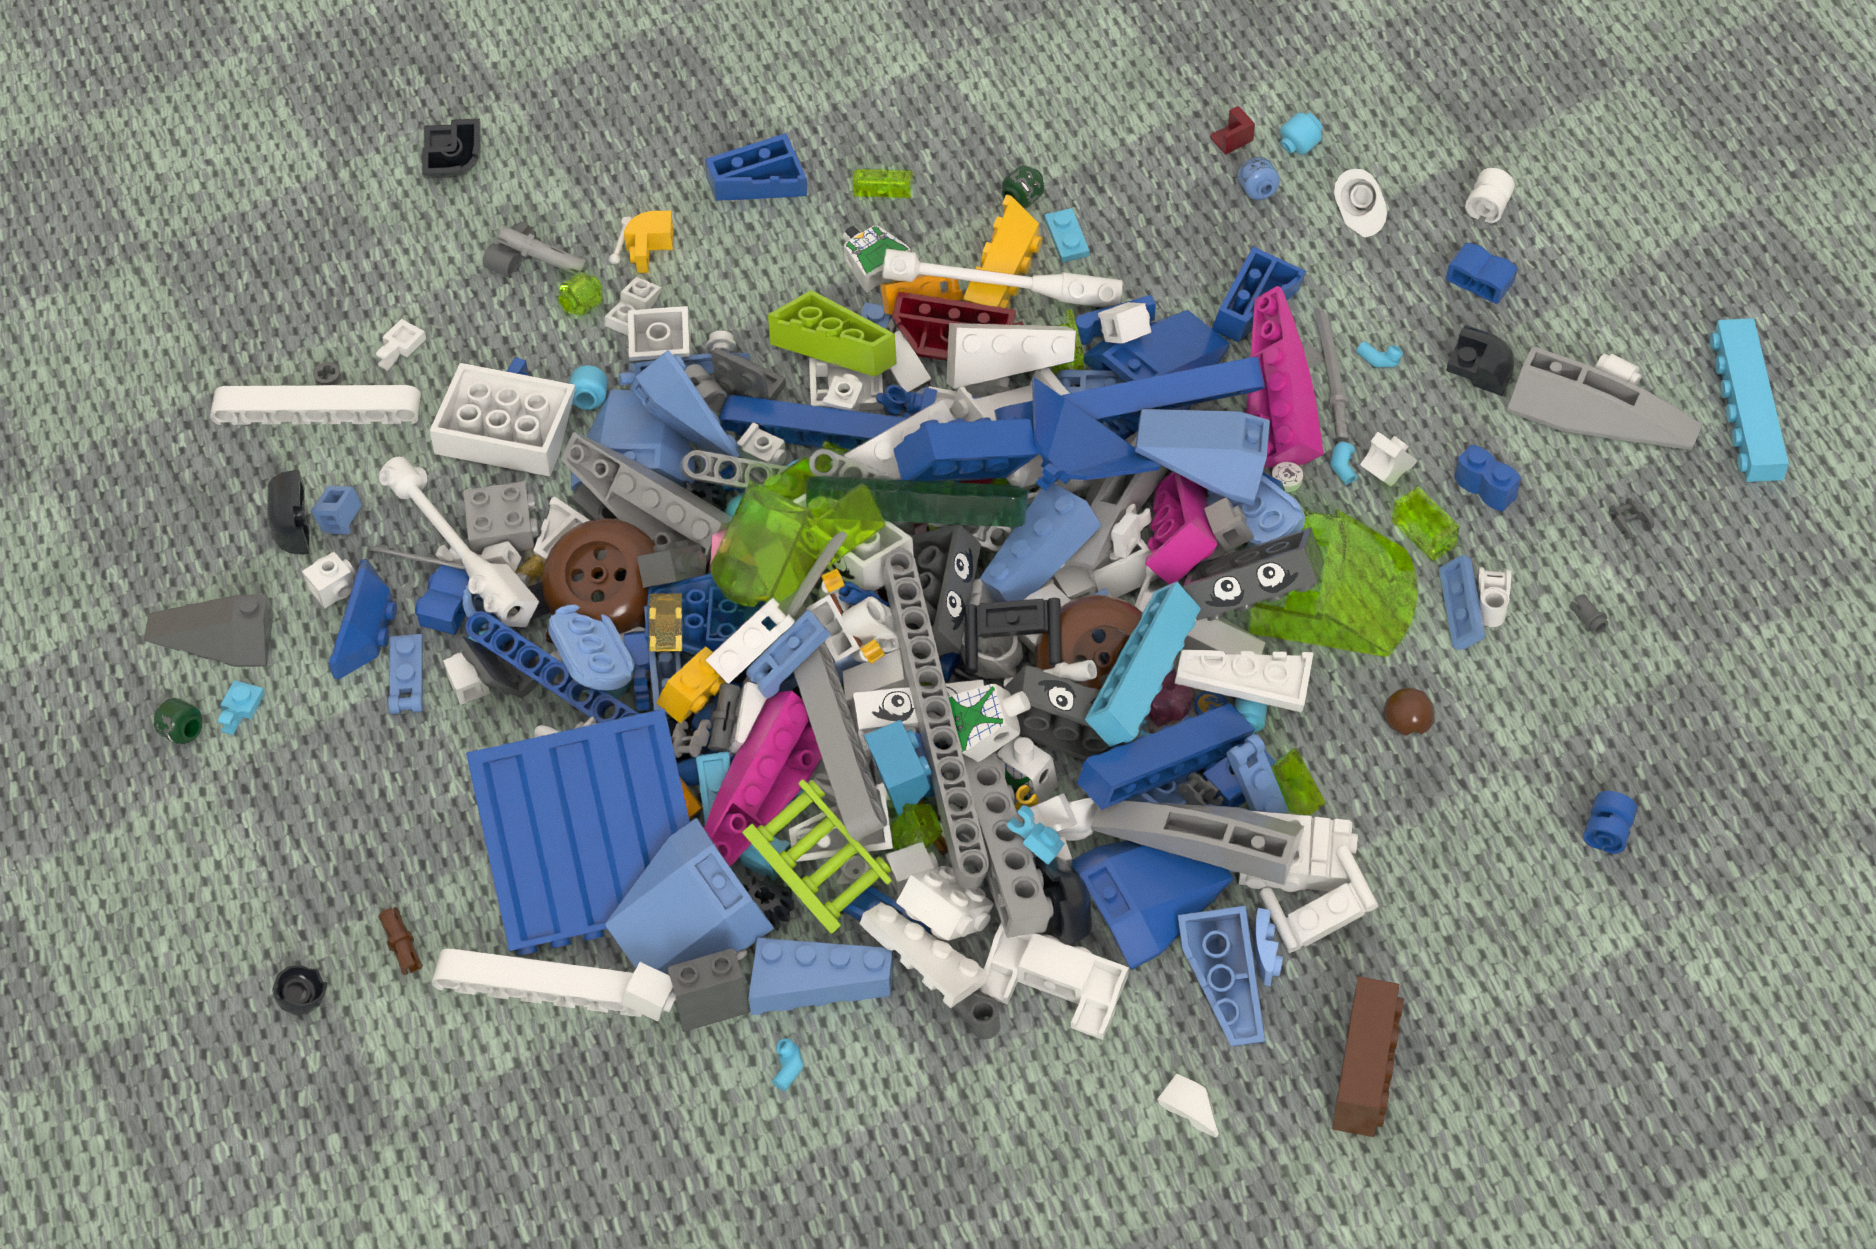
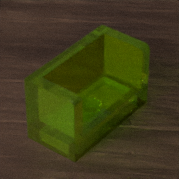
(1425, 523)

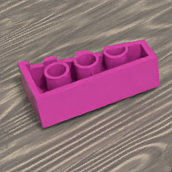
(1180, 528)

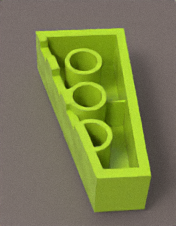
(832, 334)

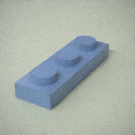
(1462, 602)

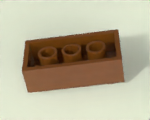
(1368, 1057)

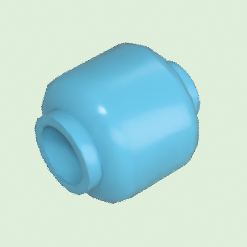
(1301, 133)
(590, 387)

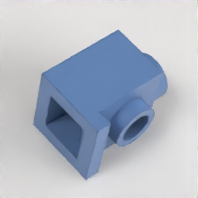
(336, 509)

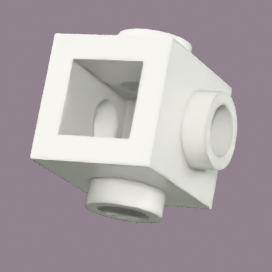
(329, 579)

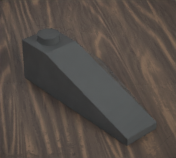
(222, 629)

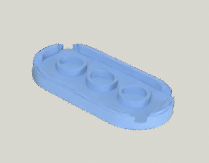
(1272, 513)
(591, 649)

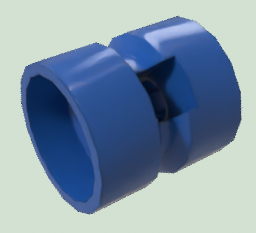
(1610, 822)

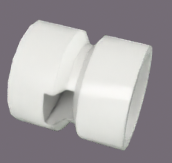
(1490, 195)

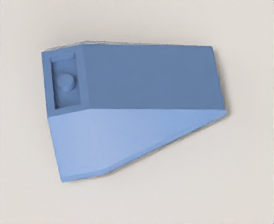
(675, 401)
(637, 434)
(1208, 447)
(686, 905)

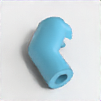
(1380, 359)
(1340, 460)
(791, 1063)

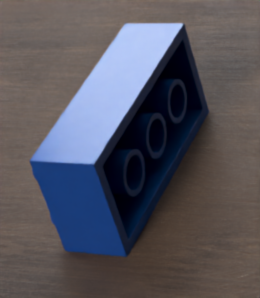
(966, 450)

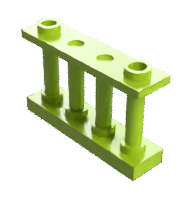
(807, 886)

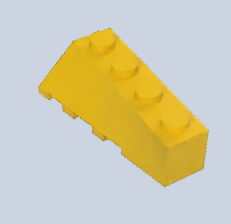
(1009, 253)

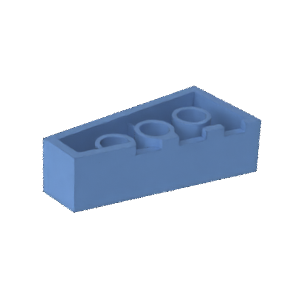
(1035, 551)
(816, 973)

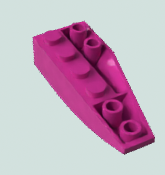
(1288, 389)
(763, 773)

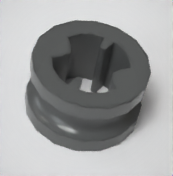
(327, 367)

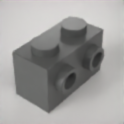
(671, 563)

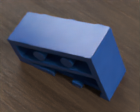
(757, 171)
(1257, 276)

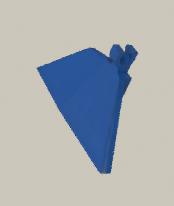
(1077, 444)

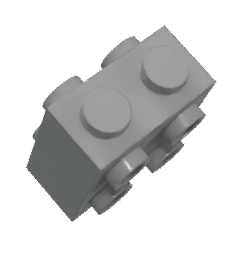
(500, 516)

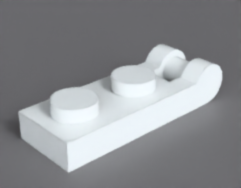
(749, 641)

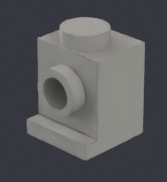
(1228, 524)

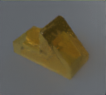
(665, 622)

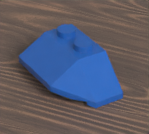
(363, 623)

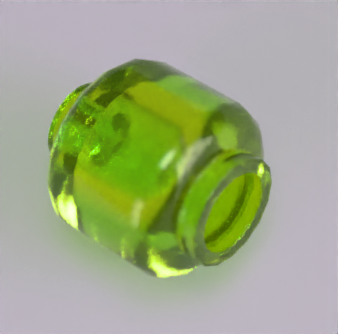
(580, 294)

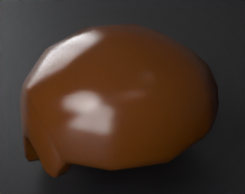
(1409, 711)

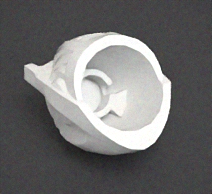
(1001, 656)

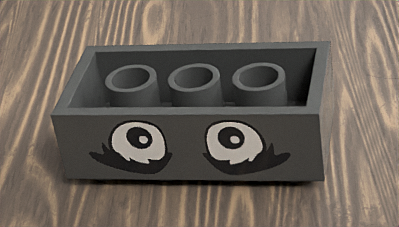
(946, 571)
(1255, 574)
(1058, 713)

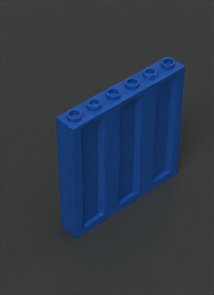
(575, 823)

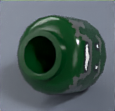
(1024, 185)
(178, 721)

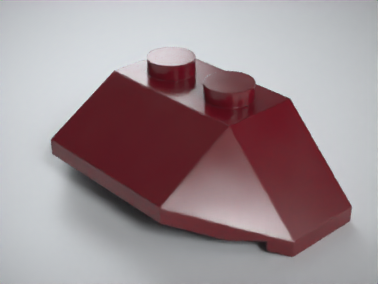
(926, 321)

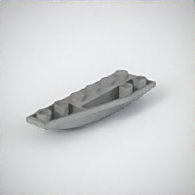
(1596, 403)
(643, 496)
(1109, 500)
(1209, 834)

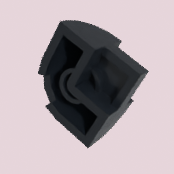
(451, 148)
(1482, 359)
(287, 512)
(1069, 899)

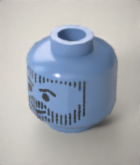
(1257, 176)

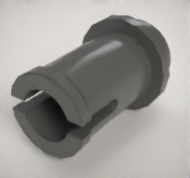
(1589, 614)

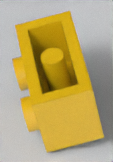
(690, 687)

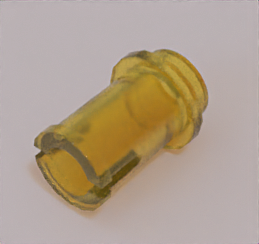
(532, 566)

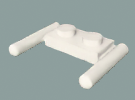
(1325, 913)

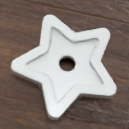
(847, 874)

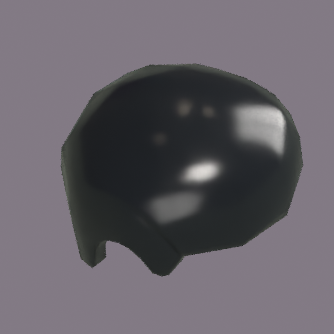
(290, 986)

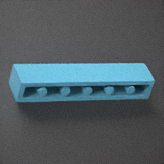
(1749, 400)
(1143, 665)

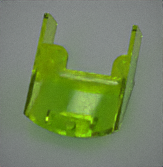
(778, 541)
(1363, 595)

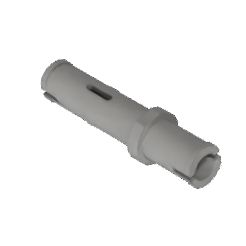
(529, 246)

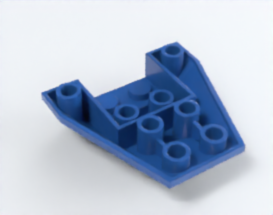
(1172, 346)
(706, 613)
(1144, 892)

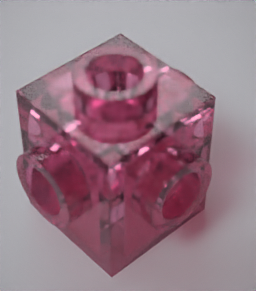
(1171, 702)

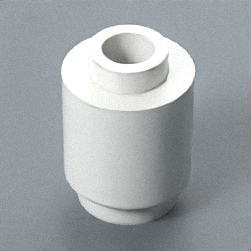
(1619, 367)

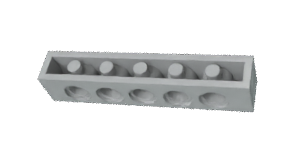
(1017, 914)

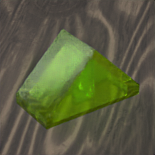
(1297, 784)

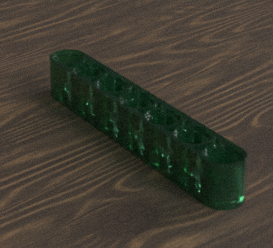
(932, 500)

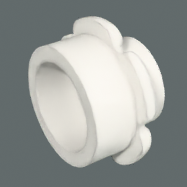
(721, 340)

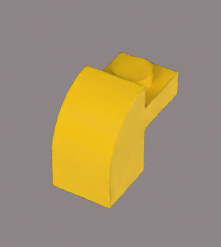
(648, 232)

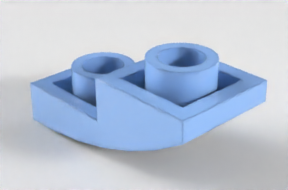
(1265, 948)

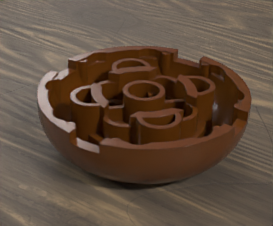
(578, 553)
(1079, 620)

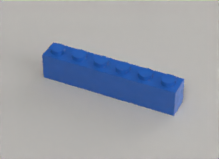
(1163, 756)

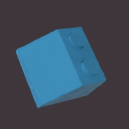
(898, 764)

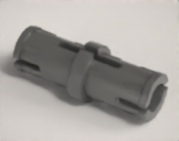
(724, 717)

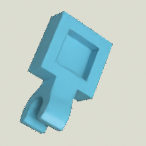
(239, 702)
(1038, 838)

